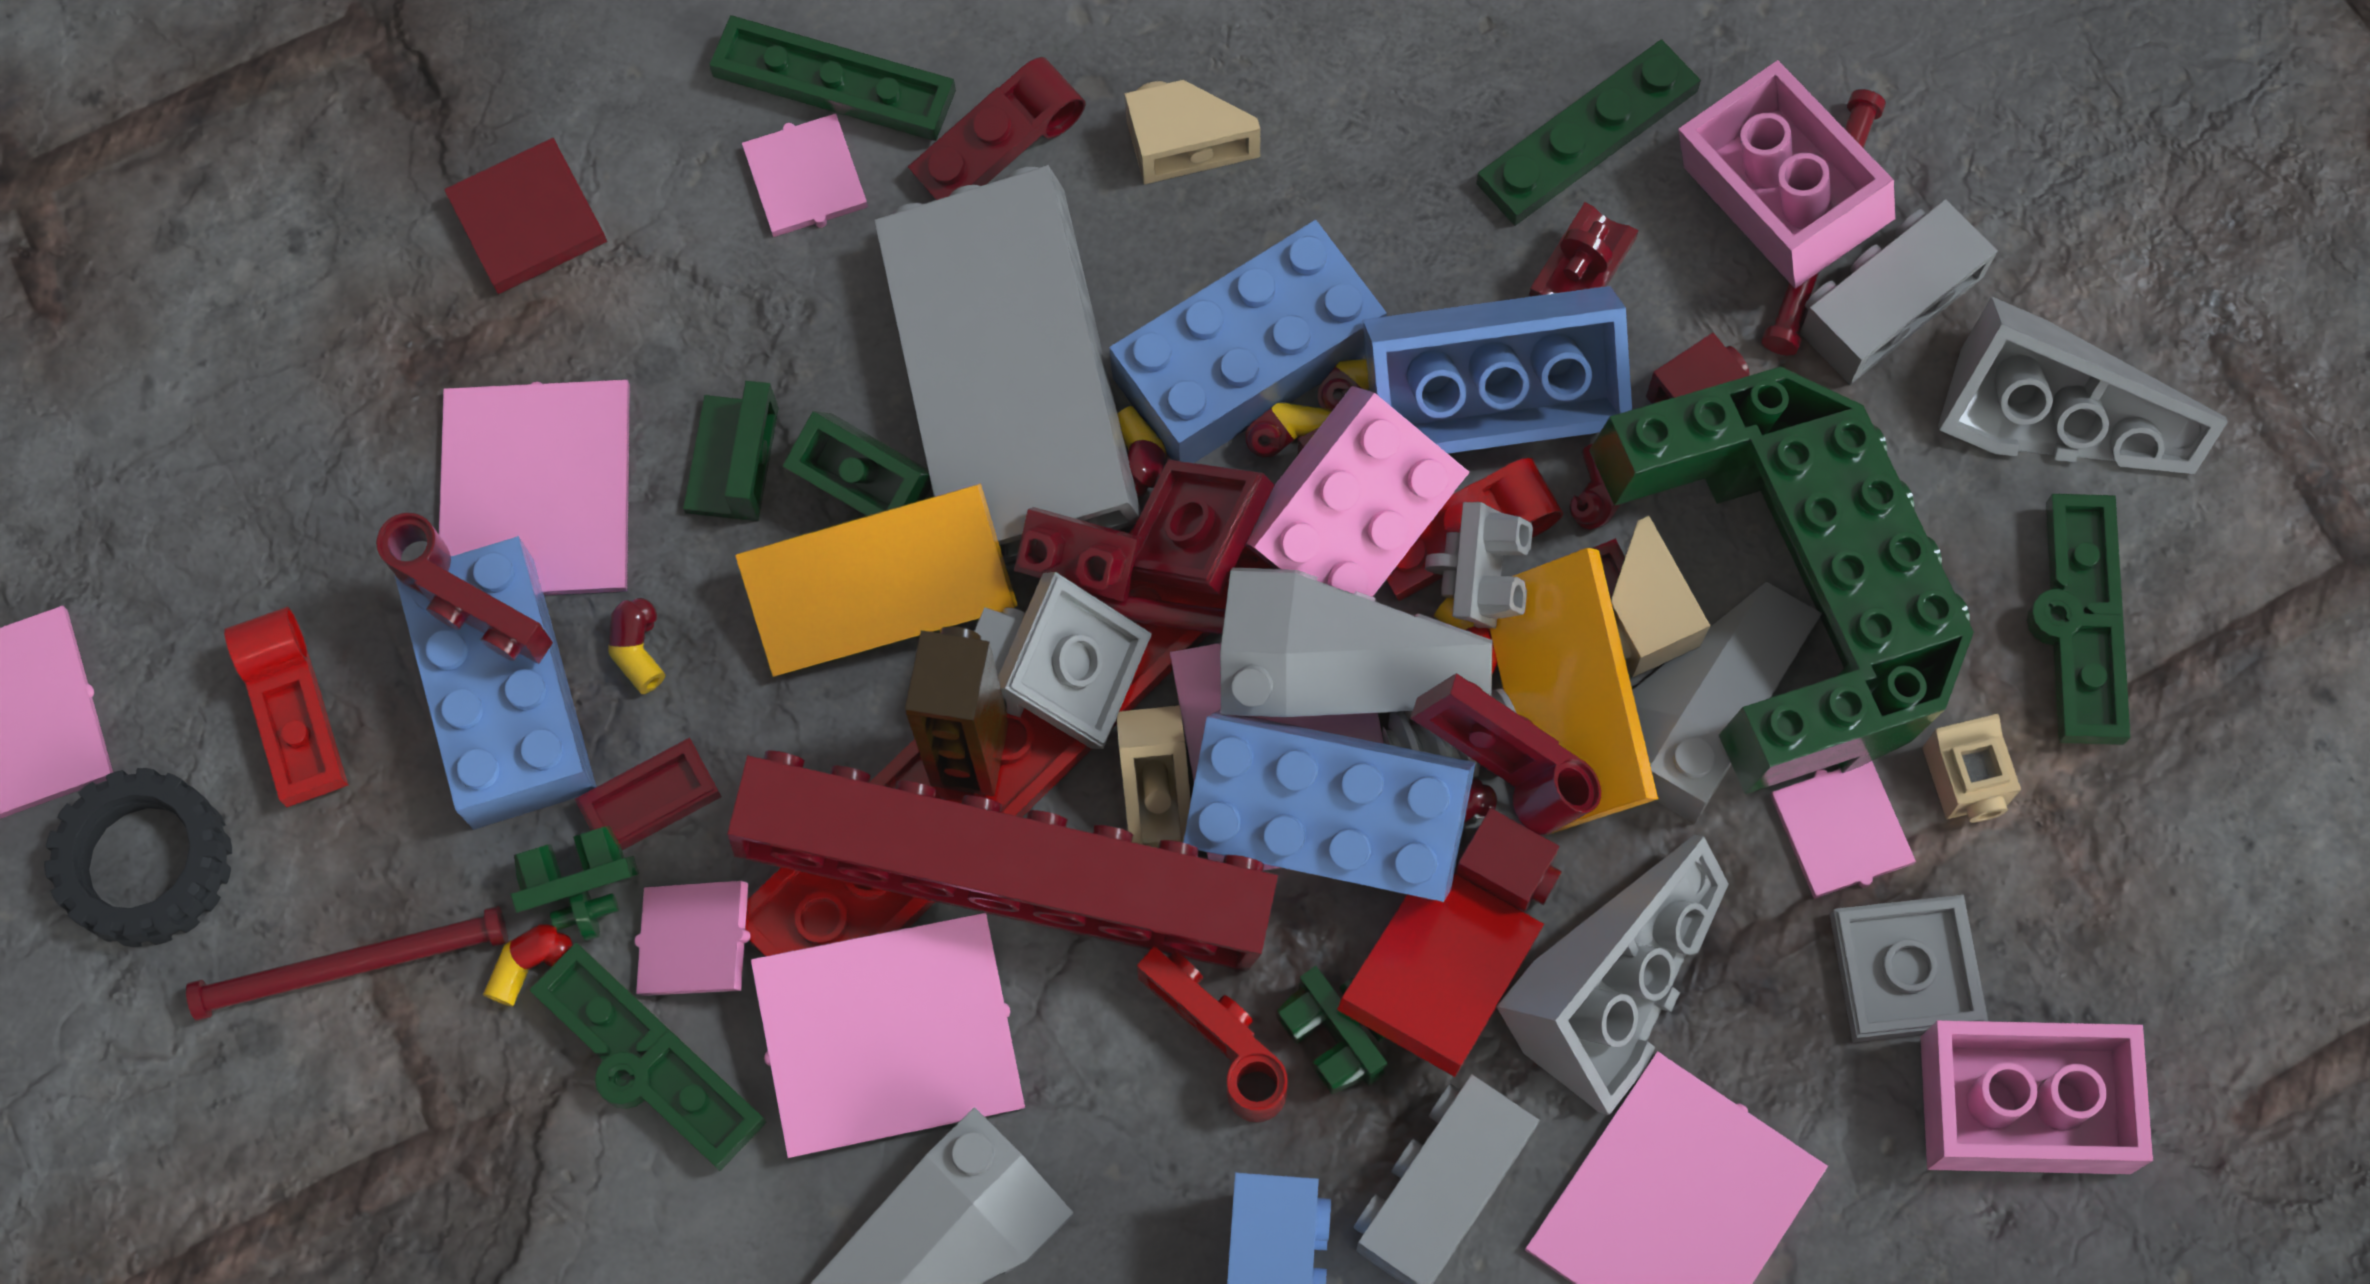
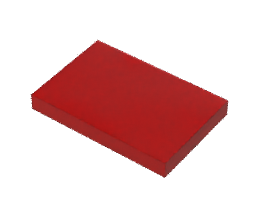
(1441, 972)

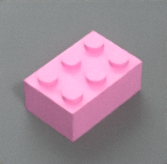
(1787, 173)
(1355, 496)
(2035, 1097)

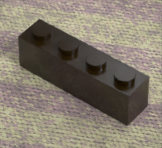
(957, 710)

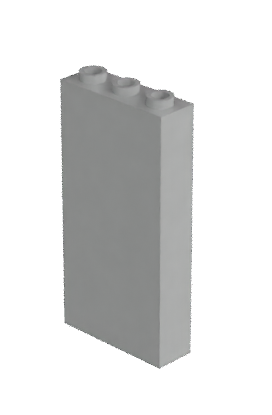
(1007, 354)

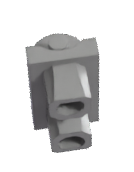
(1474, 565)

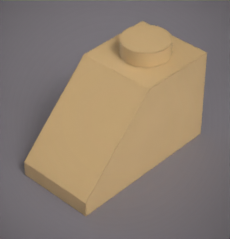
(1187, 130)
(1654, 604)
(1154, 774)

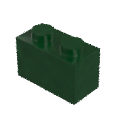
(855, 466)

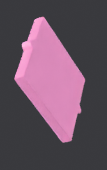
(804, 175)
(1842, 829)
(692, 938)

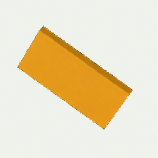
(876, 580)
(1572, 678)

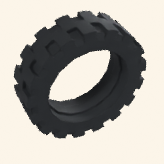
(103, 806)

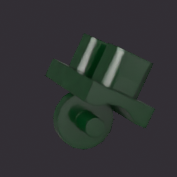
(542, 881)
(1353, 1055)

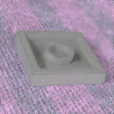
(1072, 660)
(1907, 966)

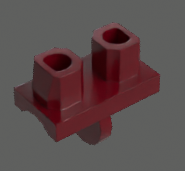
(1586, 254)
(1080, 551)

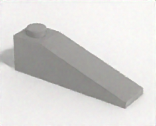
(2054, 394)
(1327, 651)
(1701, 691)
(1601, 987)
(955, 1217)

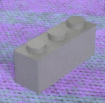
(1896, 290)
(1444, 1182)

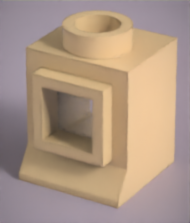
(1972, 769)

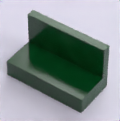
(732, 454)

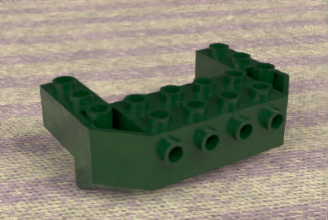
(1851, 541)

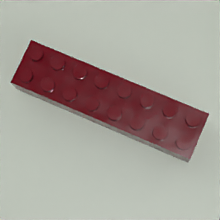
(1001, 861)

